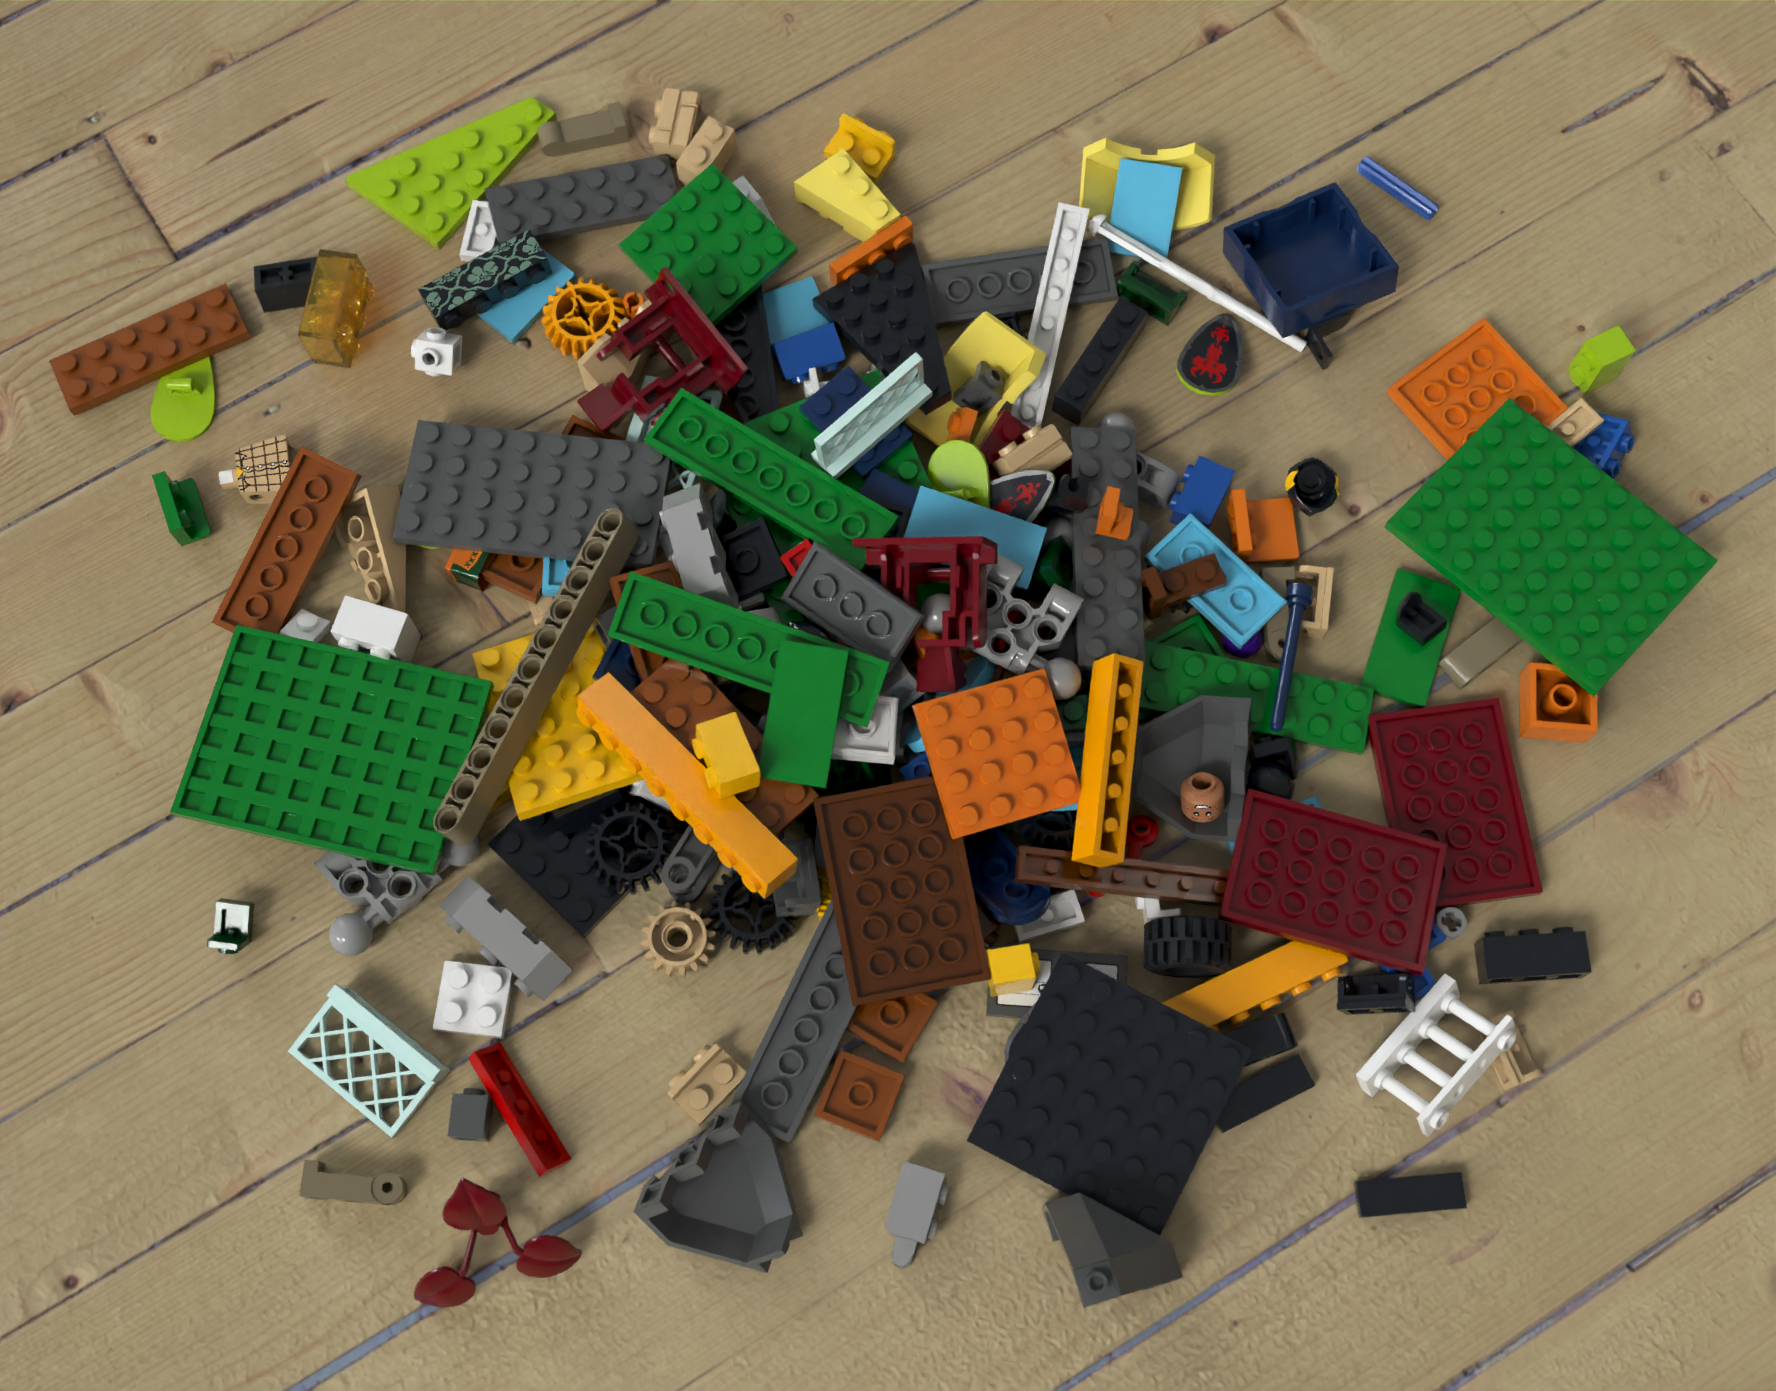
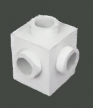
(437, 352)

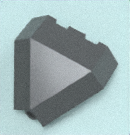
(1196, 737)
(725, 1194)
(1108, 1250)

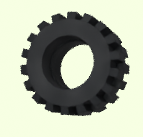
(1187, 946)

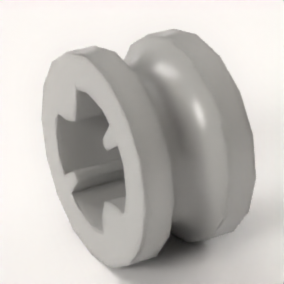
(1456, 916)

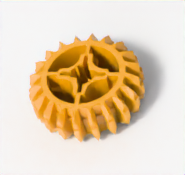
(563, 331)

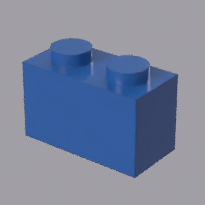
(808, 350)
(1203, 492)

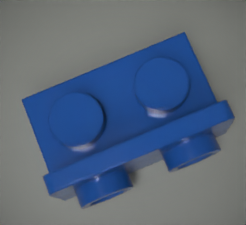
(1608, 444)

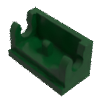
(1150, 294)

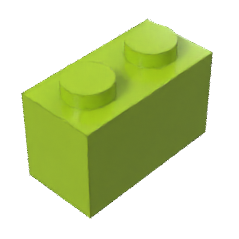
(1601, 359)

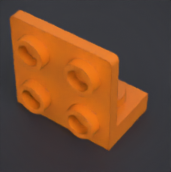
(1261, 529)

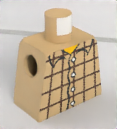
(260, 470)

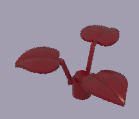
(483, 1213)

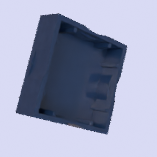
(1309, 260)

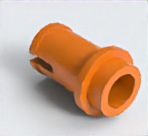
(632, 304)

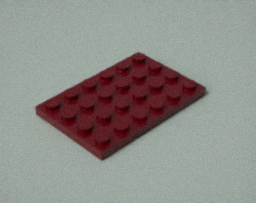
(1455, 782)
(1333, 882)

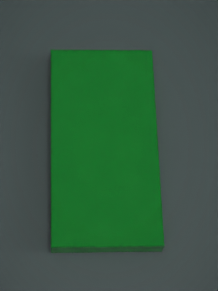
(1397, 663)
(803, 713)

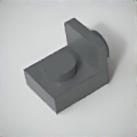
(981, 390)

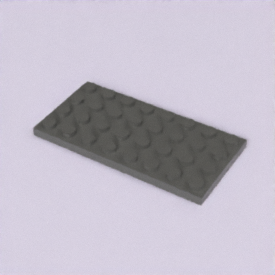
(527, 491)

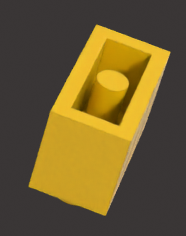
(727, 755)
(1012, 969)

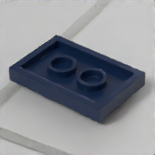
(837, 398)

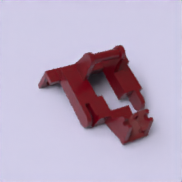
(654, 328)
(964, 627)

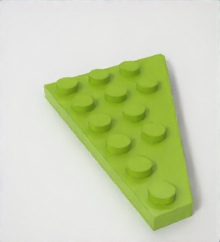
(439, 179)

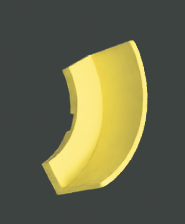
(1195, 191)
(999, 347)

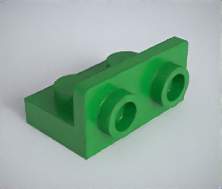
(182, 508)

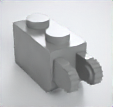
(912, 1210)

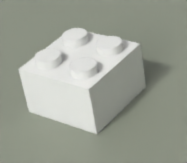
(375, 630)

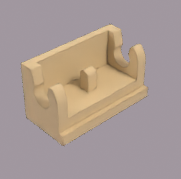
(1317, 615)
(1516, 1064)

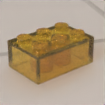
(335, 309)

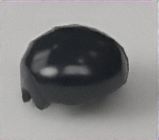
(1271, 778)

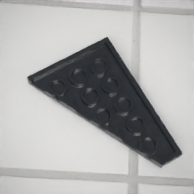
(890, 318)

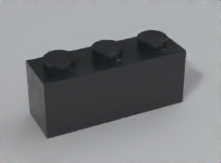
(1532, 956)

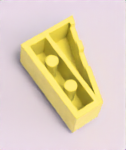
(846, 196)

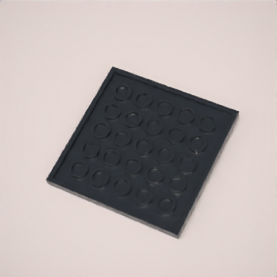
(1109, 1094)

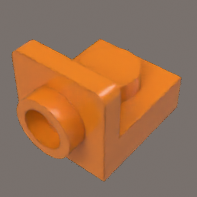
(1114, 518)

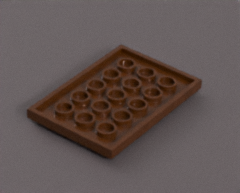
(900, 892)

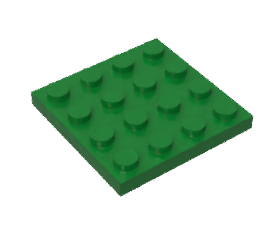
(710, 243)

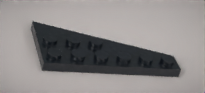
(748, 335)

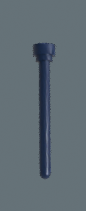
(1299, 598)

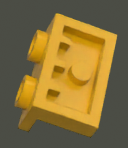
(868, 147)

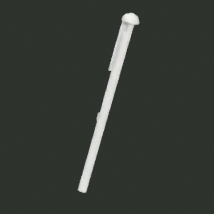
(1099, 225)

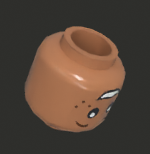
(1202, 797)

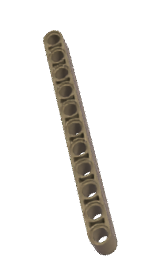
(535, 678)

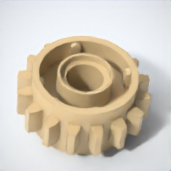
(665, 926)

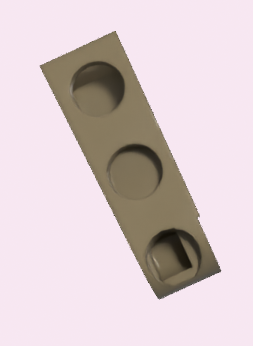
(584, 132)
(1275, 630)
(380, 1190)

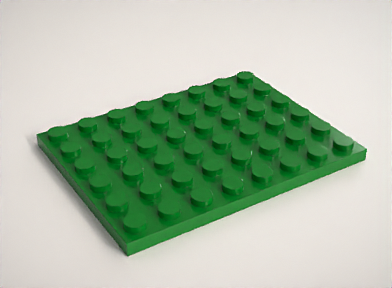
(1551, 546)
(331, 748)

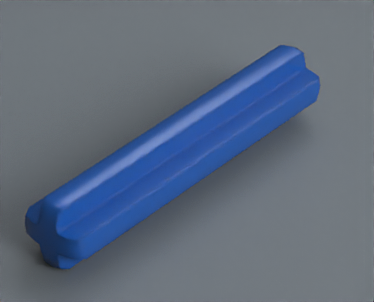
(1397, 188)

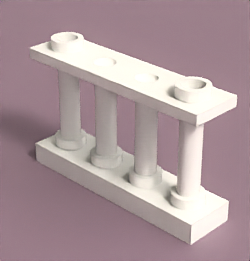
(1420, 1025)

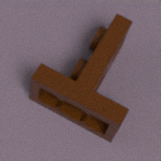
(1179, 584)

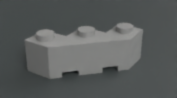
(696, 546)
(504, 939)

